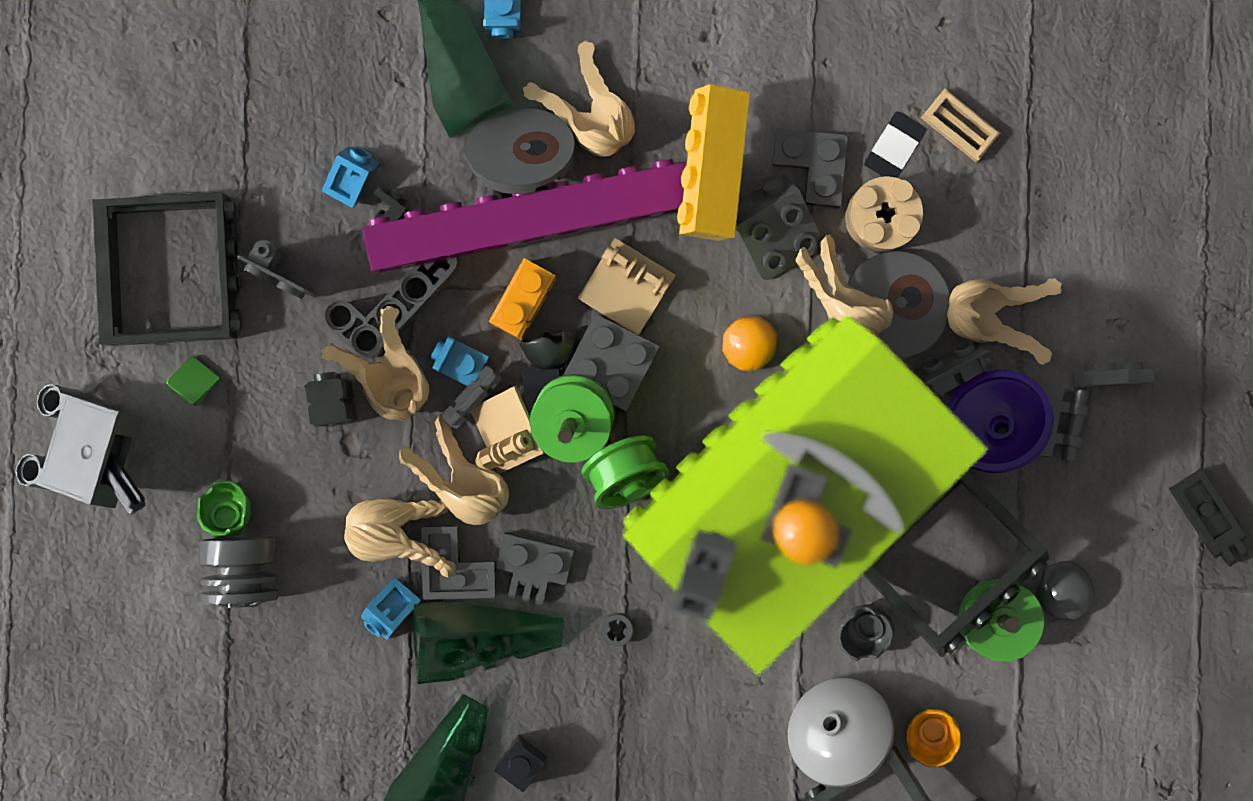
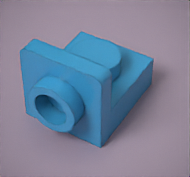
(502, 18)
(350, 175)
(458, 360)
(389, 609)

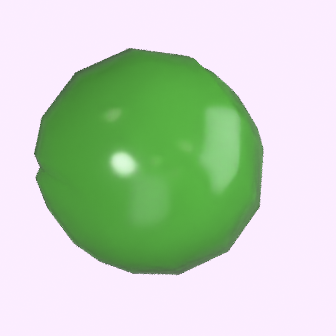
(224, 509)

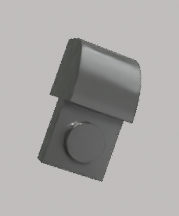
(703, 574)

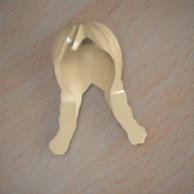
(610, 120)
(974, 309)
(868, 311)
(396, 384)
(473, 493)
(376, 533)

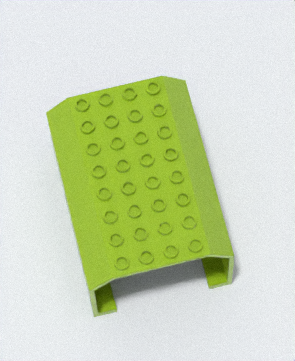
(838, 393)

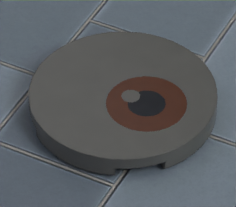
(520, 150)
(916, 295)

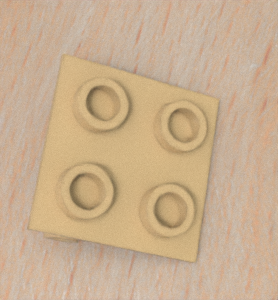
(626, 286)
(505, 431)

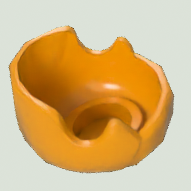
(750, 343)
(806, 532)
(933, 737)

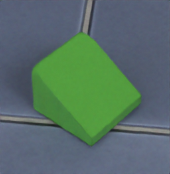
(193, 381)

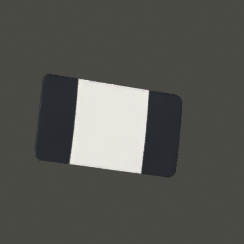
(895, 146)

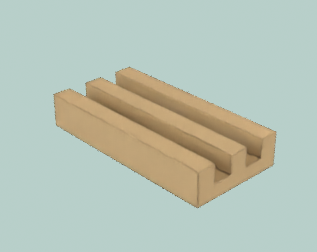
(953, 137)

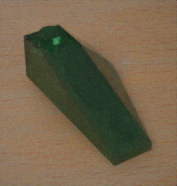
(459, 68)
(465, 636)
(446, 758)

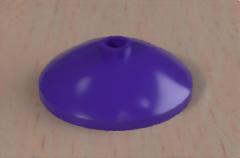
(1008, 401)

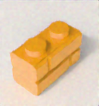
(523, 299)

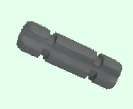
(471, 397)

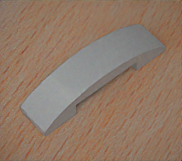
(877, 503)

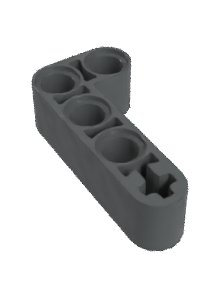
(398, 296)

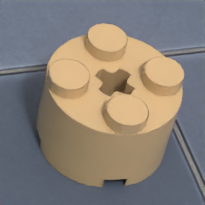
(895, 197)

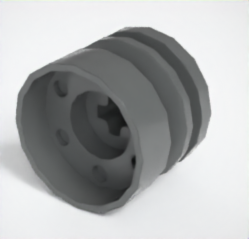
(238, 570)

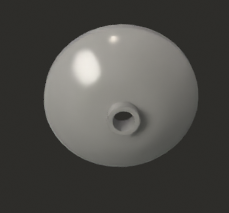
(856, 744)

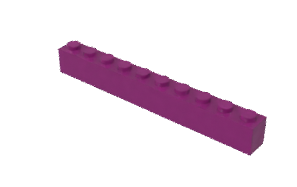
(523, 217)

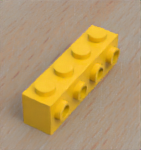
(713, 162)

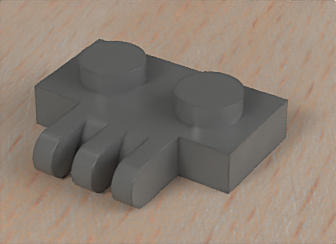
(533, 565)

